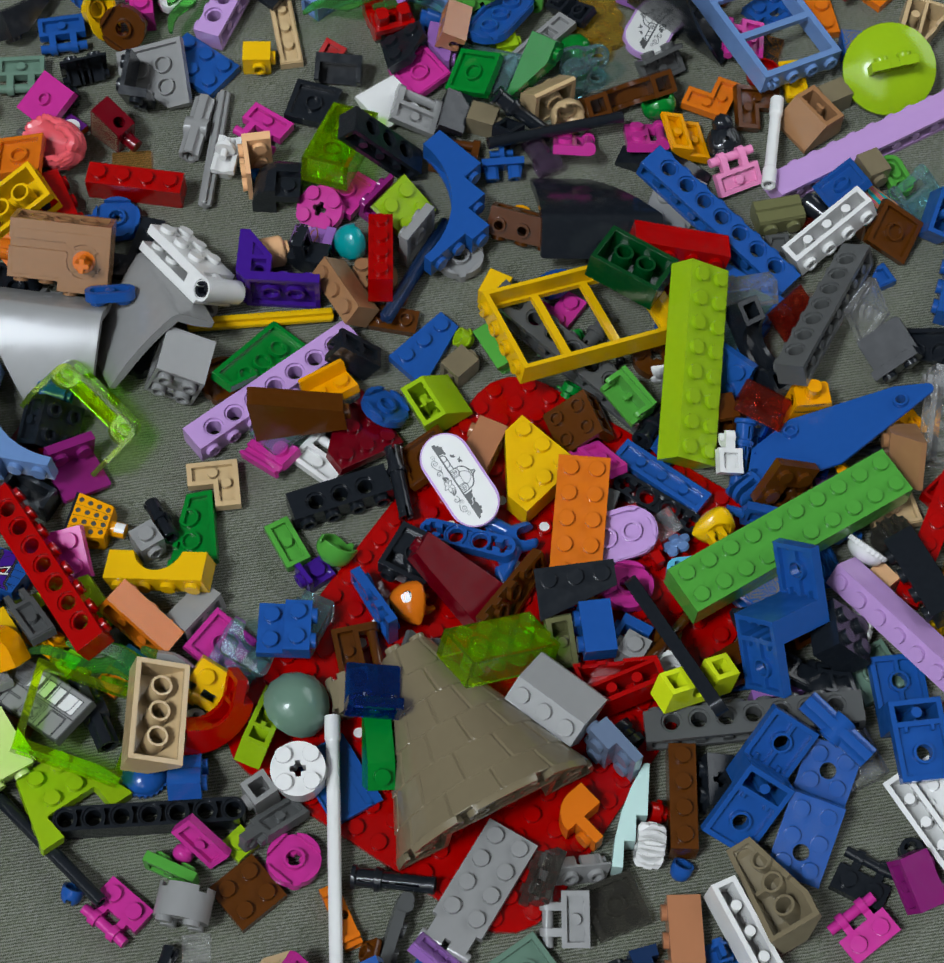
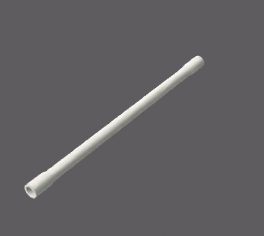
(332, 737)

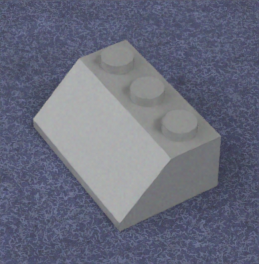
(556, 699)

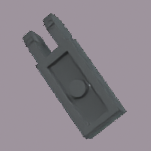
(30, 618)
(396, 927)

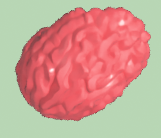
(64, 141)

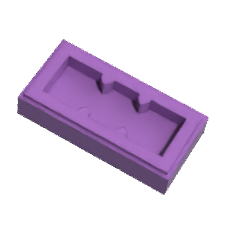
(429, 951)

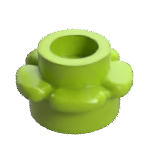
(464, 337)

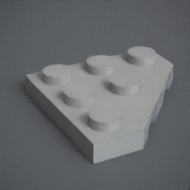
(163, 72)

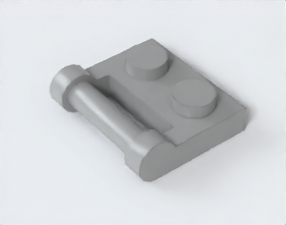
(412, 116)

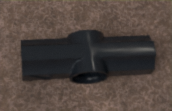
(98, 720)

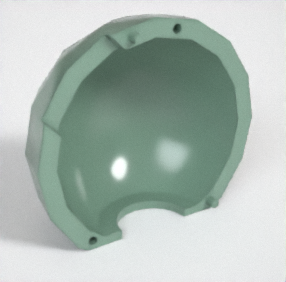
(297, 704)

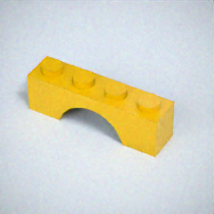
(189, 573)

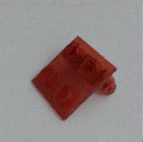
(788, 312)

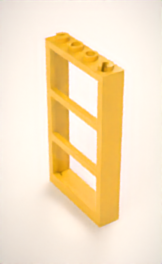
(552, 284)

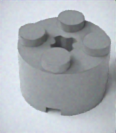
(183, 904)

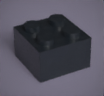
(842, 640)

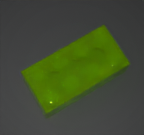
(327, 158)
(495, 648)

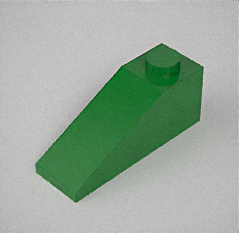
(536, 61)
(377, 754)

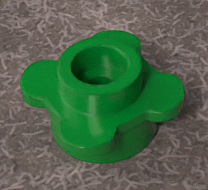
(568, 389)

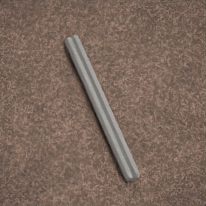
(218, 127)

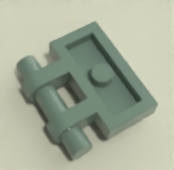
(20, 69)

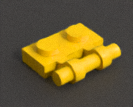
(208, 676)

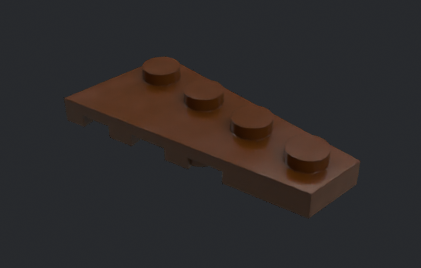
(515, 590)

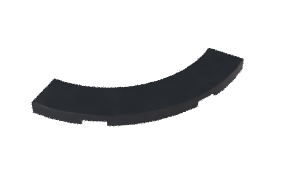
(810, 678)

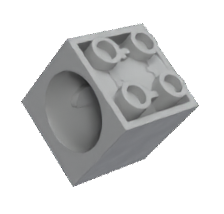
(180, 366)

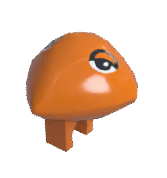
(409, 602)

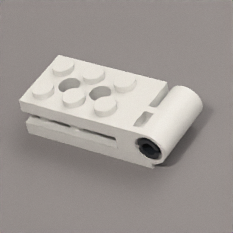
(192, 266)

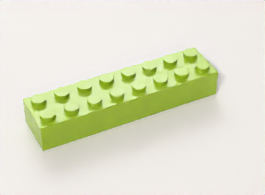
(693, 364)

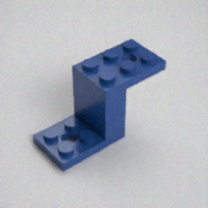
(782, 617)

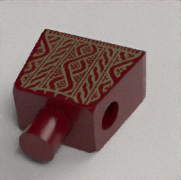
(113, 126)

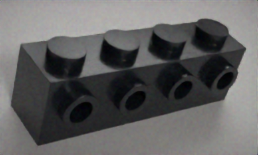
(920, 572)

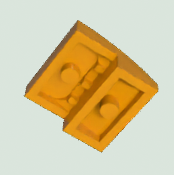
(685, 137)

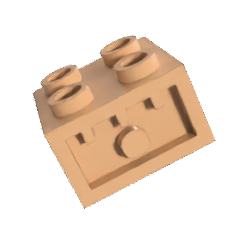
(253, 153)

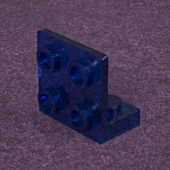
(372, 691)

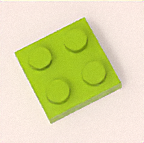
(402, 201)

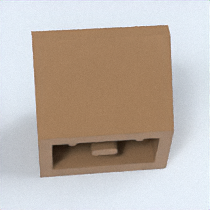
(810, 119)

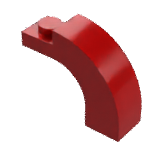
(224, 721)

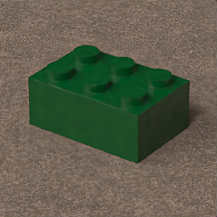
(631, 267)

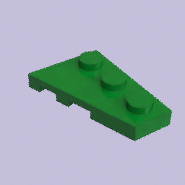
(197, 527)

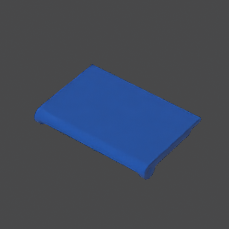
(353, 795)

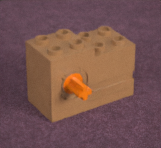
(60, 248)

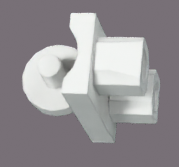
(225, 156)

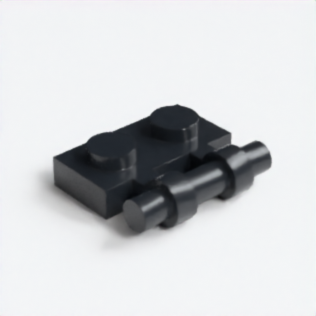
(853, 884)

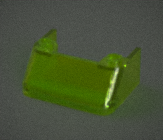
(99, 399)

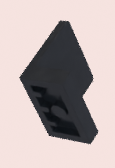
(49, 421)

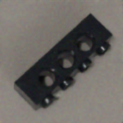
(379, 143)
(347, 486)

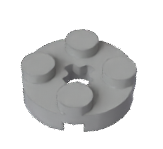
(467, 268)

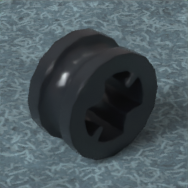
(917, 844)

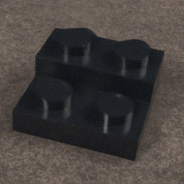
(394, 562)

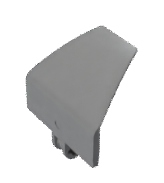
(136, 326)
(44, 331)

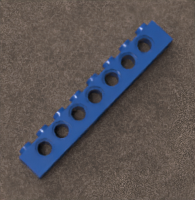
(704, 219)

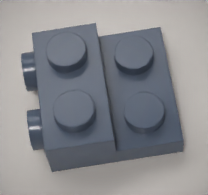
(609, 745)

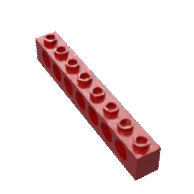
(23, 538)

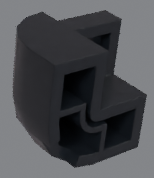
(277, 183)

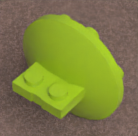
(889, 68)

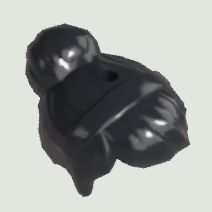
(723, 128)

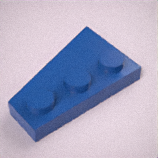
(424, 349)

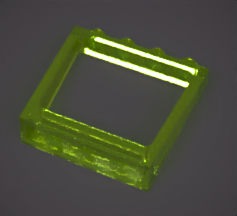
(54, 757)

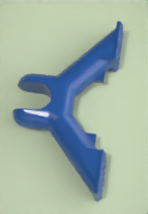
(499, 526)

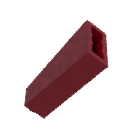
(453, 577)

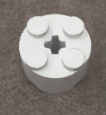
(287, 760)

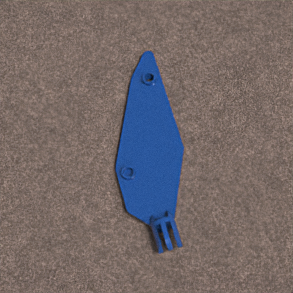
(829, 434)

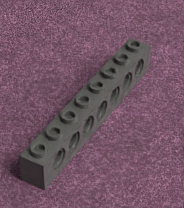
(823, 315)
(537, 339)
(715, 732)

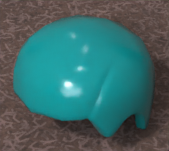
(350, 242)

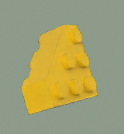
(529, 469)

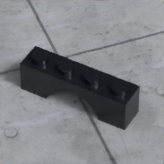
(745, 323)

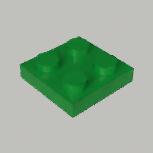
(475, 72)

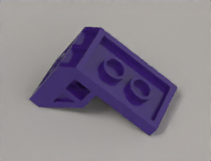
(270, 287)

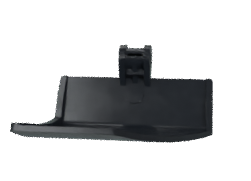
(684, 21)
(581, 213)

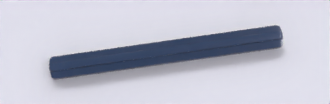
(412, 275)

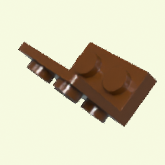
(578, 421)

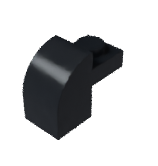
(305, 253)

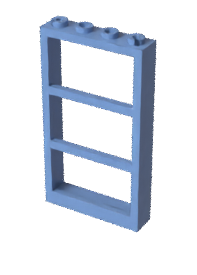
(749, 61)

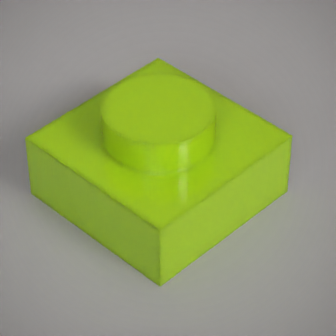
(232, 841)

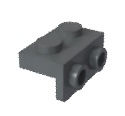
(666, 58)

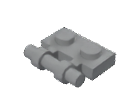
(574, 920)

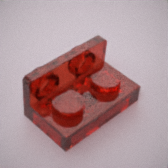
(762, 404)

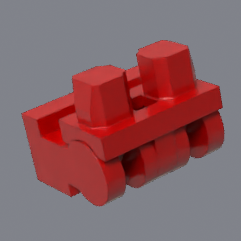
(386, 20)

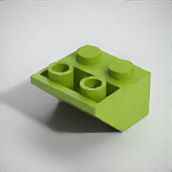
(436, 401)

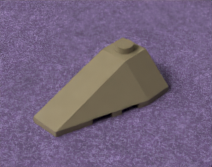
(777, 897)

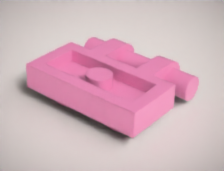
(738, 178)

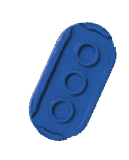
(498, 20)

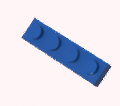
(663, 477)

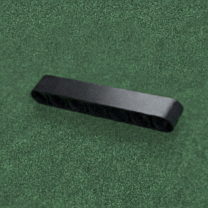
(139, 810)

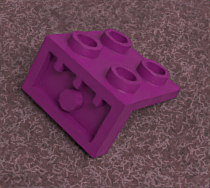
(75, 464)

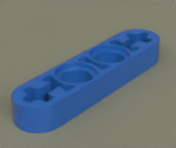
(470, 535)

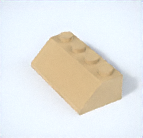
(155, 716)

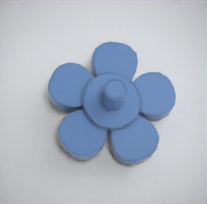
(676, 544)

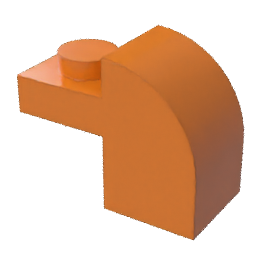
(574, 815)

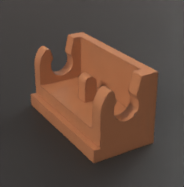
(453, 25)

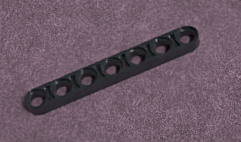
(676, 646)

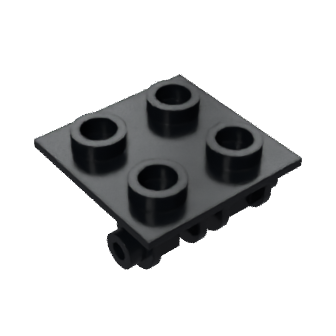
(92, 61)

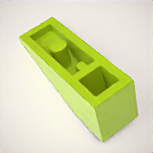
(256, 737)

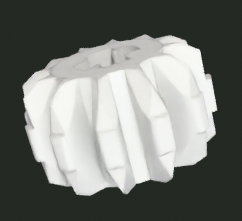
(650, 845)

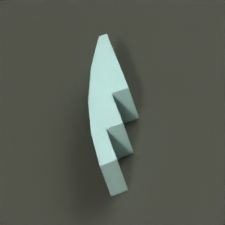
(633, 812)

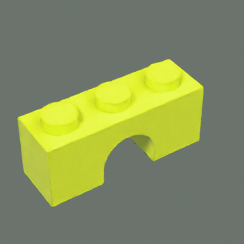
(676, 690)

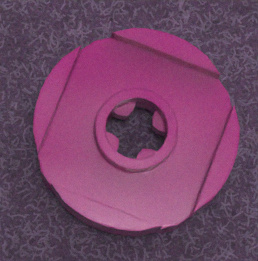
(314, 197)
(622, 599)
(293, 875)

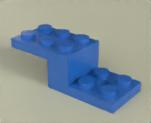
(908, 718)
(760, 778)
(814, 812)

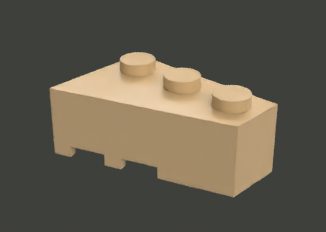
(923, 16)

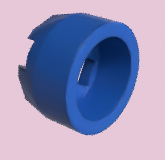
(681, 869)
(71, 893)

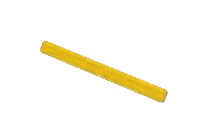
(265, 318)

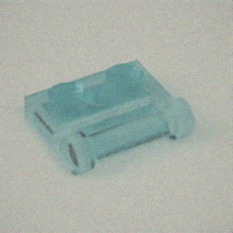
(917, 201)

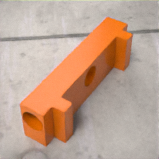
(351, 935)

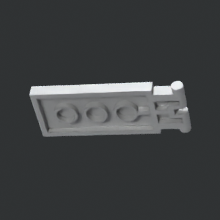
(480, 889)

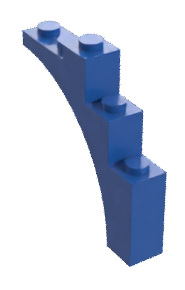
(460, 174)

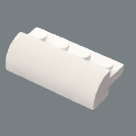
(924, 809)

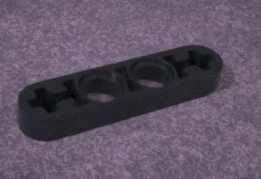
(659, 502)

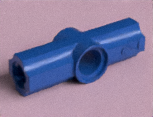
(837, 729)

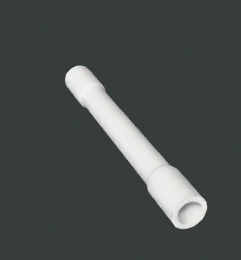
(770, 171)

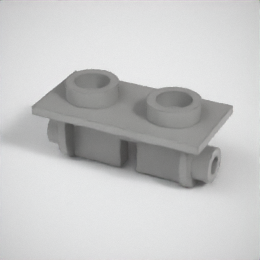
(591, 869)

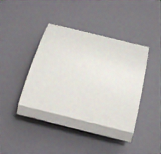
(380, 99)

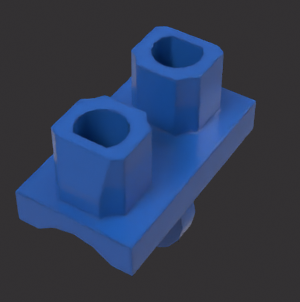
(502, 161)

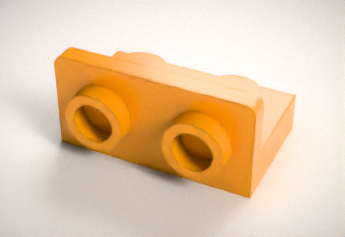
(330, 379)

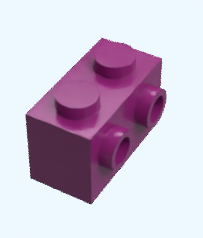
(917, 881)

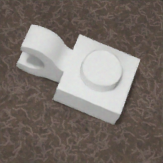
(727, 457)

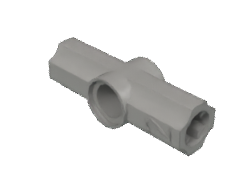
(197, 128)

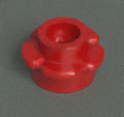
(657, 812)

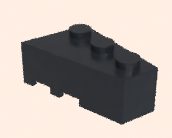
(564, 585)

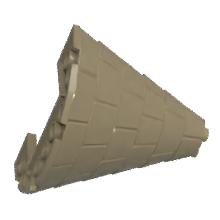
(462, 753)

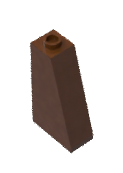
(295, 412)

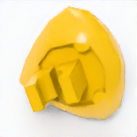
(714, 525)

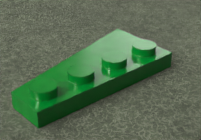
(256, 357)

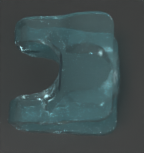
(578, 62)
(235, 652)

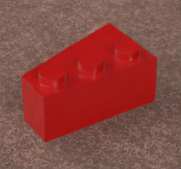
(622, 682)

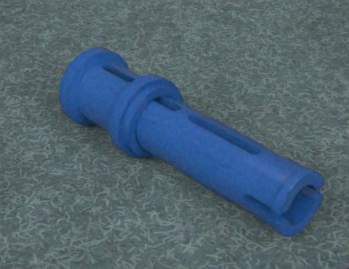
(743, 440)

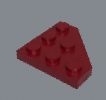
(361, 441)

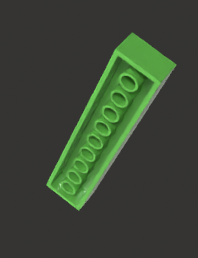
(815, 517)

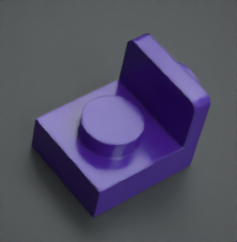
(313, 574)

